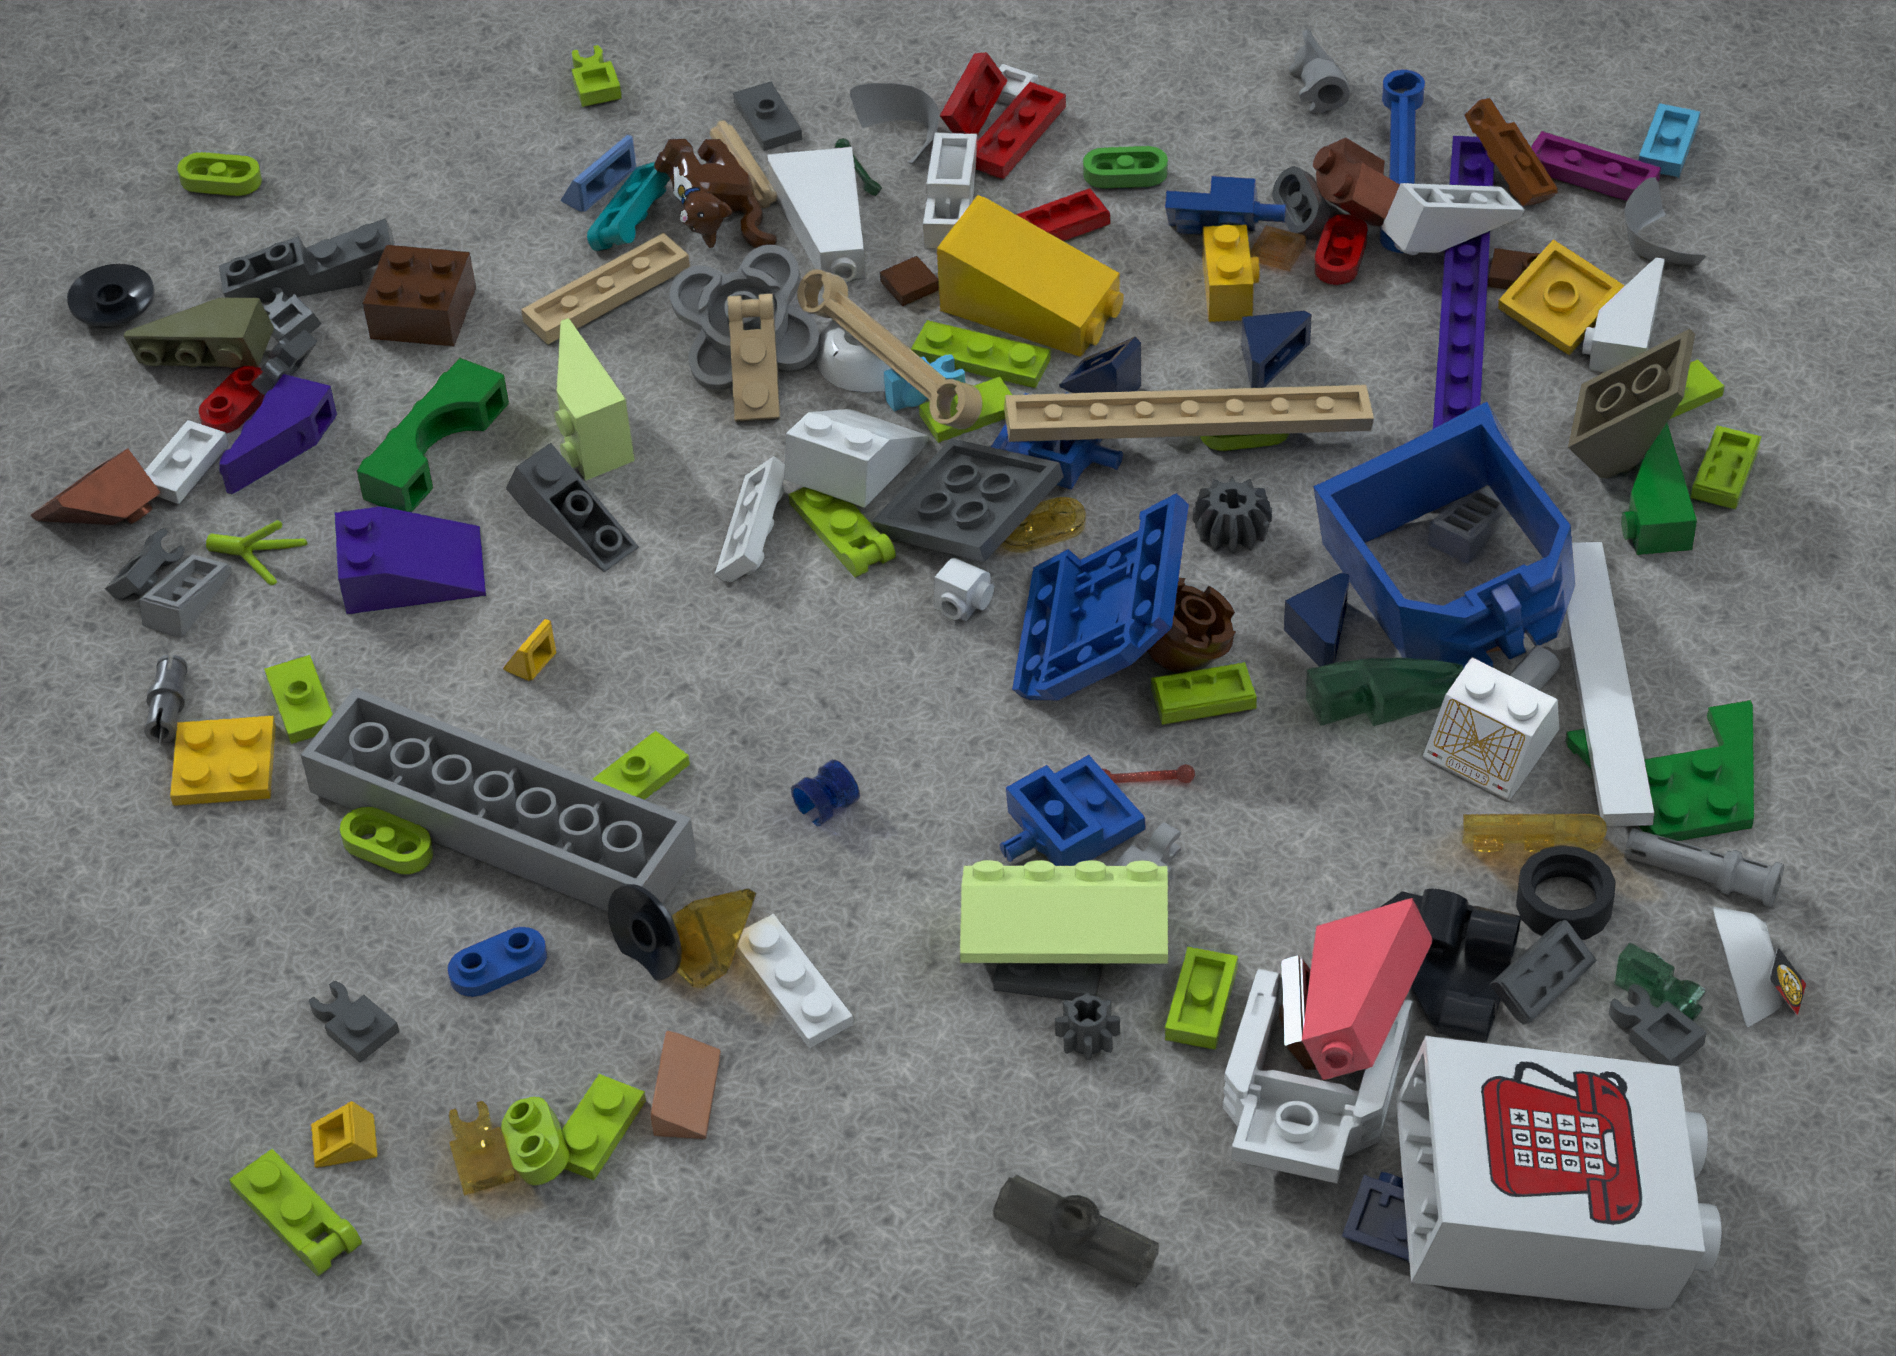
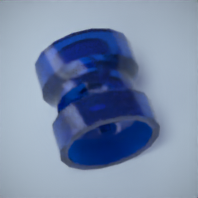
(827, 791)

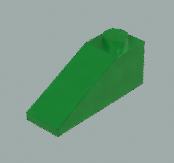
(1660, 504)

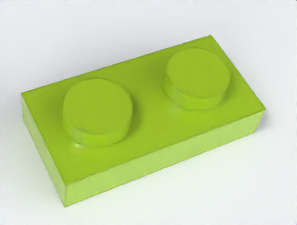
(1201, 998)
(600, 1124)

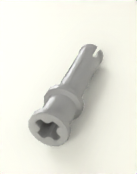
(1728, 871)

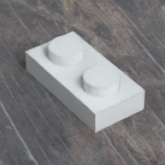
(186, 460)

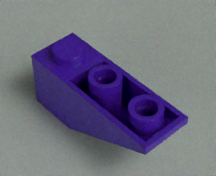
(282, 428)

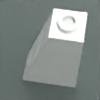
(822, 207)

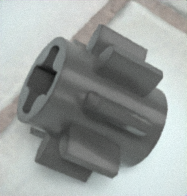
(1087, 1025)

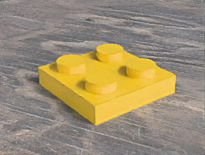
(1559, 296)
(223, 760)

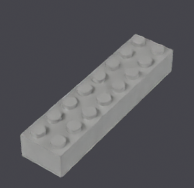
(497, 802)

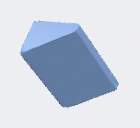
(601, 176)

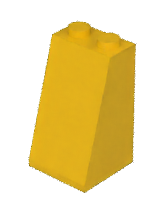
(1024, 280)

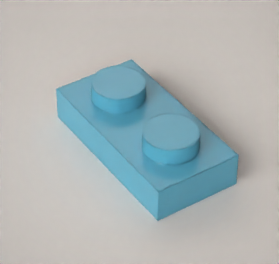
(1670, 138)

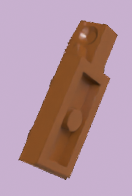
(1511, 154)

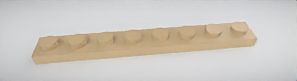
(1188, 413)

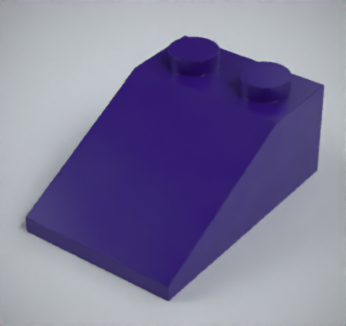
(405, 559)

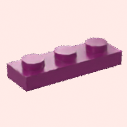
(1591, 166)

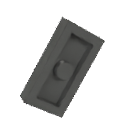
(1048, 980)

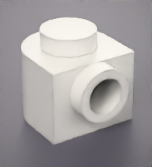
(961, 589)

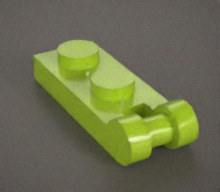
(843, 530)
(294, 1211)

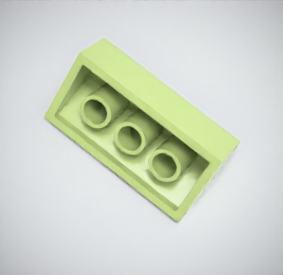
(1064, 913)

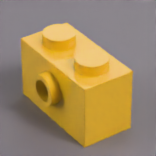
(1228, 272)

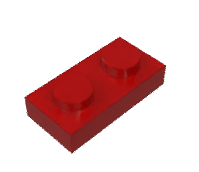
(974, 95)

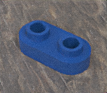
(497, 961)

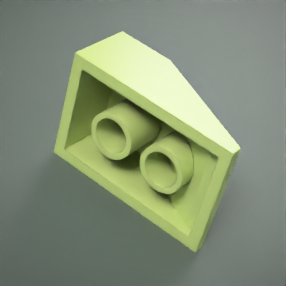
(591, 409)

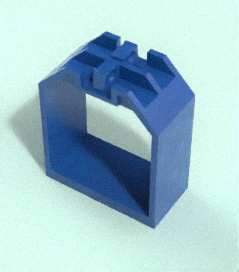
(1420, 480)

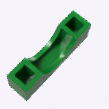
(460, 401)

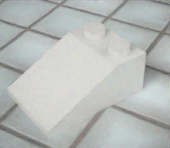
(848, 453)

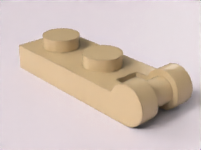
(754, 359)

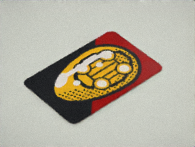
(1787, 981)

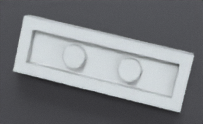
(751, 521)
(792, 981)

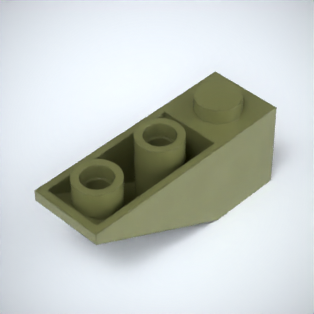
(209, 334)

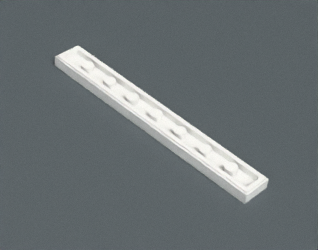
(1606, 694)

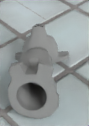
(1322, 77)

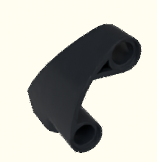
(1465, 956)

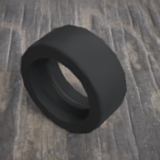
(1572, 863)

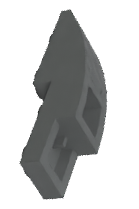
(309, 270)

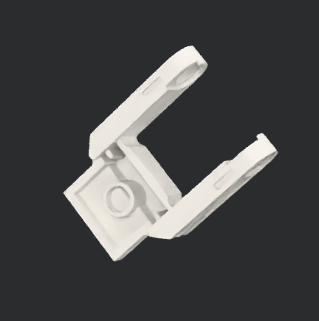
(1299, 1120)

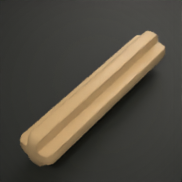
(762, 188)

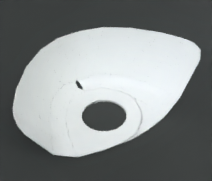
(853, 366)
(1750, 962)

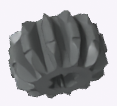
(1232, 514)

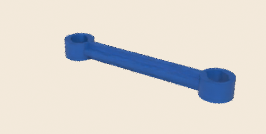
(1402, 129)

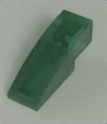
(1379, 687)

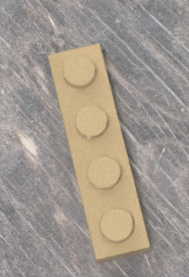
(606, 287)

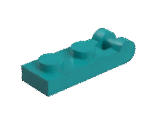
(627, 208)

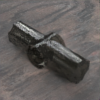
(1100, 1244)

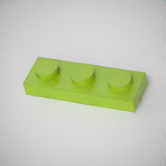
(983, 353)

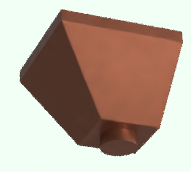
(104, 496)

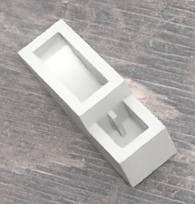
(948, 184)

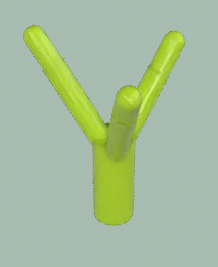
(245, 546)

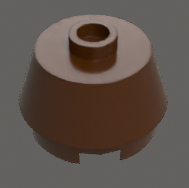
(1198, 632)

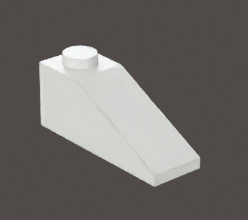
(1445, 215)
(1625, 321)

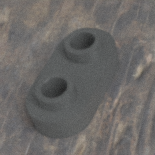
(1305, 205)

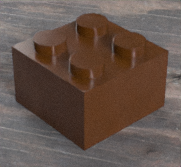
(419, 295)

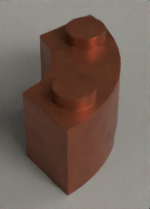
(1355, 181)

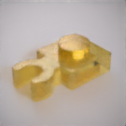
(479, 1152)

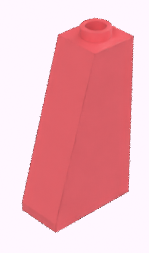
(1359, 984)

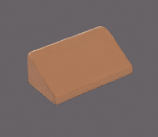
(684, 1087)

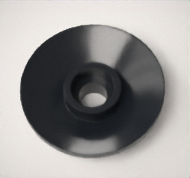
(110, 295)
(645, 930)

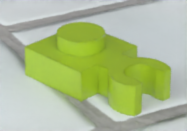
(594, 78)

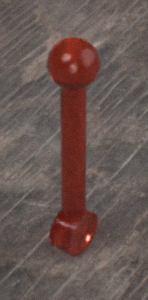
(1184, 773)

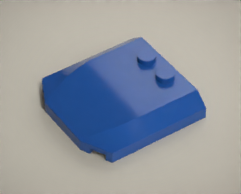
(1102, 609)

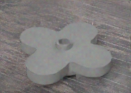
(701, 301)

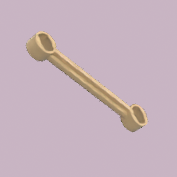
(890, 349)

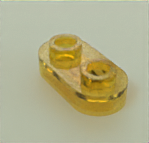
(1047, 525)

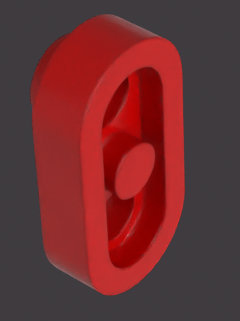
(1341, 249)
(232, 401)

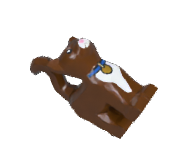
(712, 190)

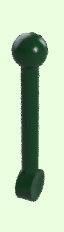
(870, 186)

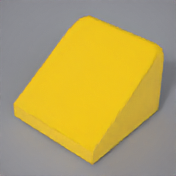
(533, 653)
(344, 1136)

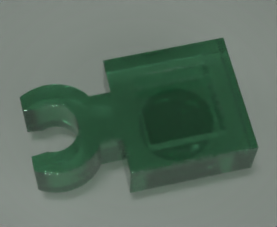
(1658, 979)

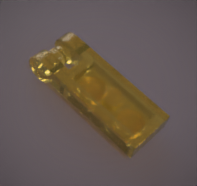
(1533, 830)

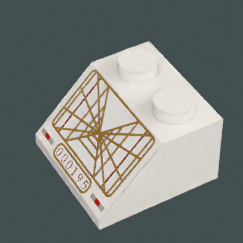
(1492, 729)

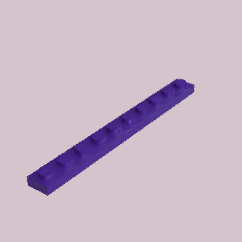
(1463, 297)

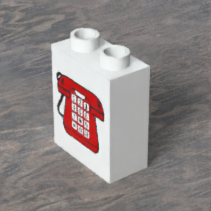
(1552, 1175)

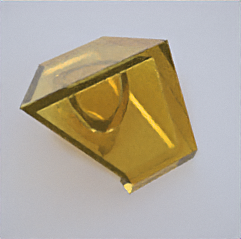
(710, 935)

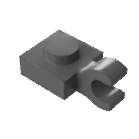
(139, 573)

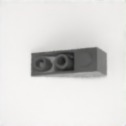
(568, 508)

